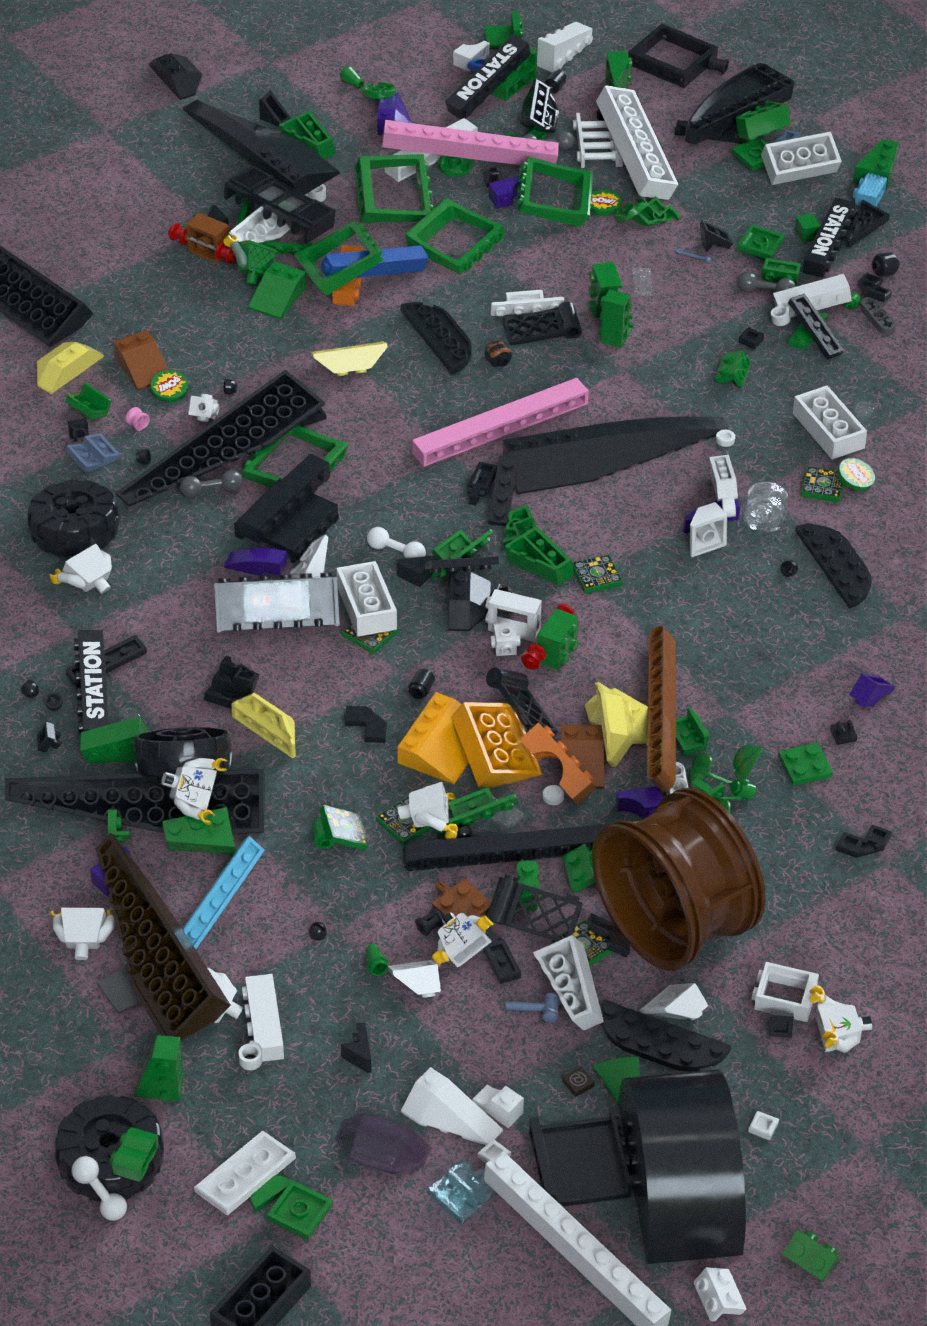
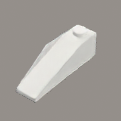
(258, 229)
(313, 559)
(444, 1106)

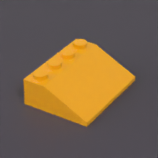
(433, 742)
(493, 743)

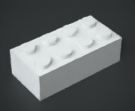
(801, 158)
(829, 422)
(366, 598)

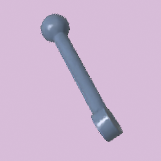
(680, 252)

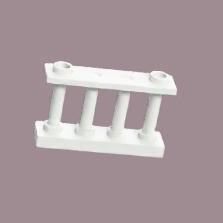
(581, 155)

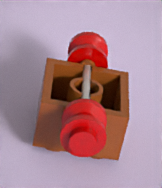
(204, 238)

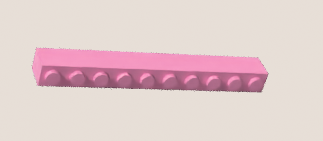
(466, 143)
(499, 422)

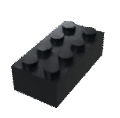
(263, 1292)

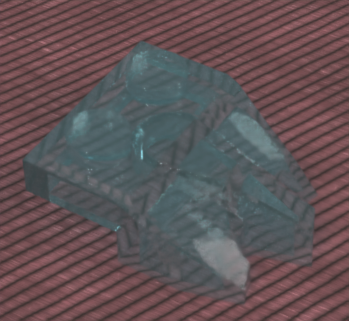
(461, 1192)

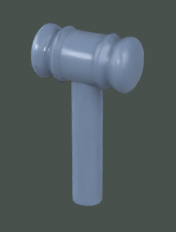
(548, 1008)

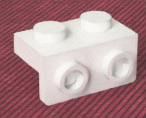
(718, 1293)

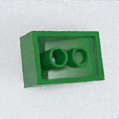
(618, 69)
(278, 290)

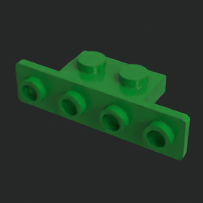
(458, 547)
(478, 806)

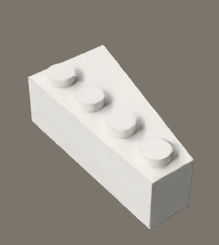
(562, 46)
(571, 978)

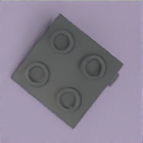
(119, 989)

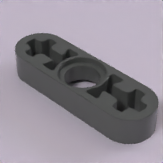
(877, 309)

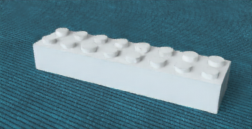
(637, 143)

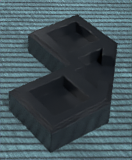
(872, 287)
(374, 725)
(874, 842)
(615, 939)

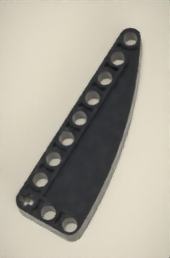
(736, 96)

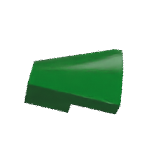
(656, 213)
(519, 522)
(614, 1071)

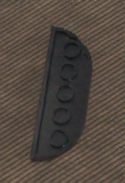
(440, 333)
(838, 562)
(660, 1040)

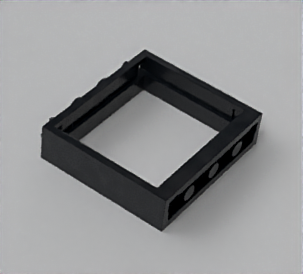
(664, 70)

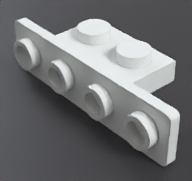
(524, 302)

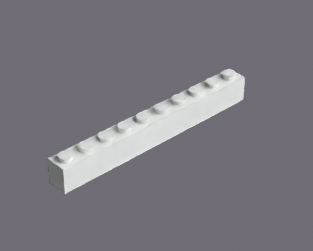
(575, 1243)

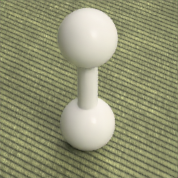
(379, 538)
(86, 1171)

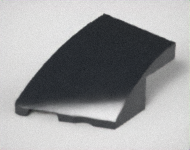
(231, 683)

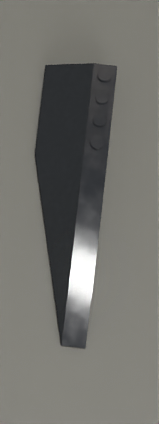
(266, 149)
(38, 302)
(237, 433)
(601, 449)
(141, 798)

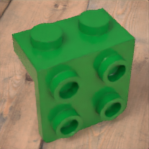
(500, 34)

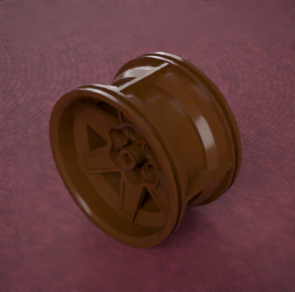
(678, 878)

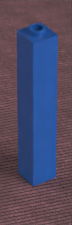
(395, 261)

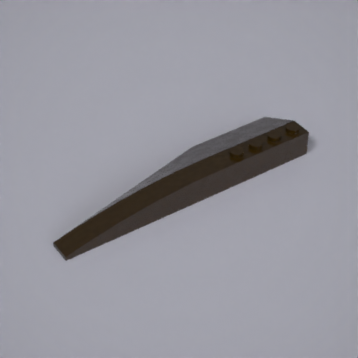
(160, 957)

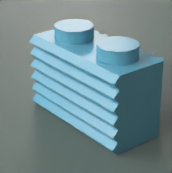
(870, 189)

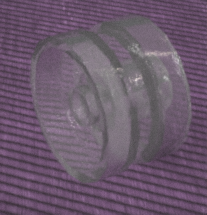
(765, 506)

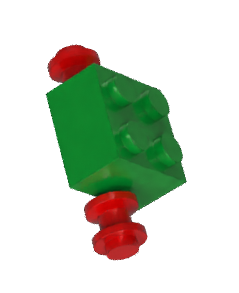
(554, 640)

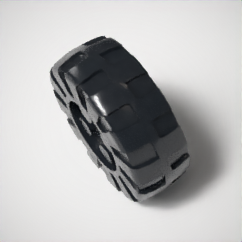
(73, 517)
(171, 748)
(96, 1132)

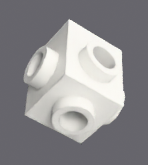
(197, 407)
(505, 639)

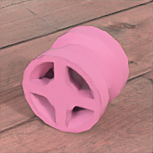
(137, 418)

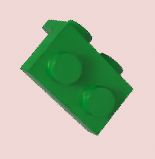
(778, 269)
(733, 367)
(90, 402)
(690, 733)
(579, 868)
(811, 1255)

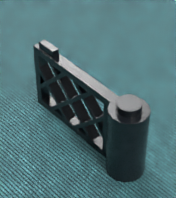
(565, 320)
(514, 689)
(506, 902)

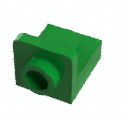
(716, 793)
(114, 824)

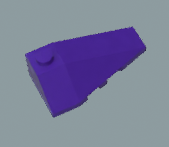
(393, 110)

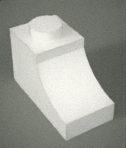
(468, 53)
(502, 1104)

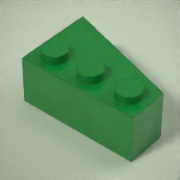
(518, 79)
(763, 120)
(311, 133)
(878, 161)
(602, 278)
(615, 318)
(540, 556)
(111, 742)
(194, 835)
(162, 1071)

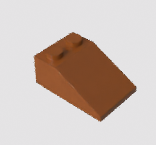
(139, 358)
(587, 746)

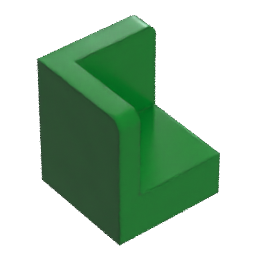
(806, 227)

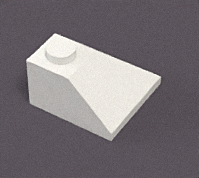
(708, 529)
(418, 976)
(677, 1002)

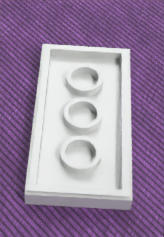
(244, 1172)

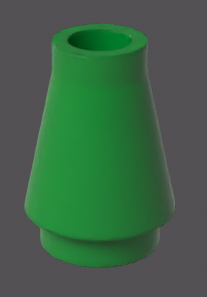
(351, 77)
(376, 961)

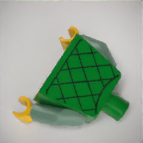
(251, 257)

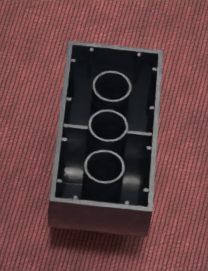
(685, 1165)

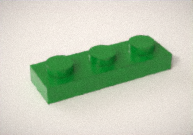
(801, 338)

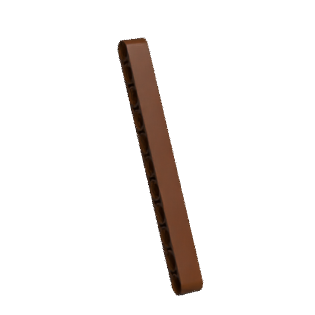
(662, 709)

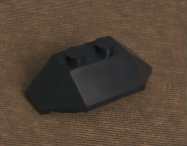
(177, 74)
(540, 108)
(467, 600)

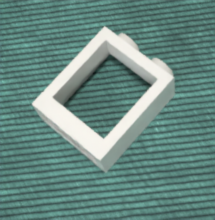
(516, 604)
(789, 977)

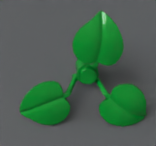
(742, 763)

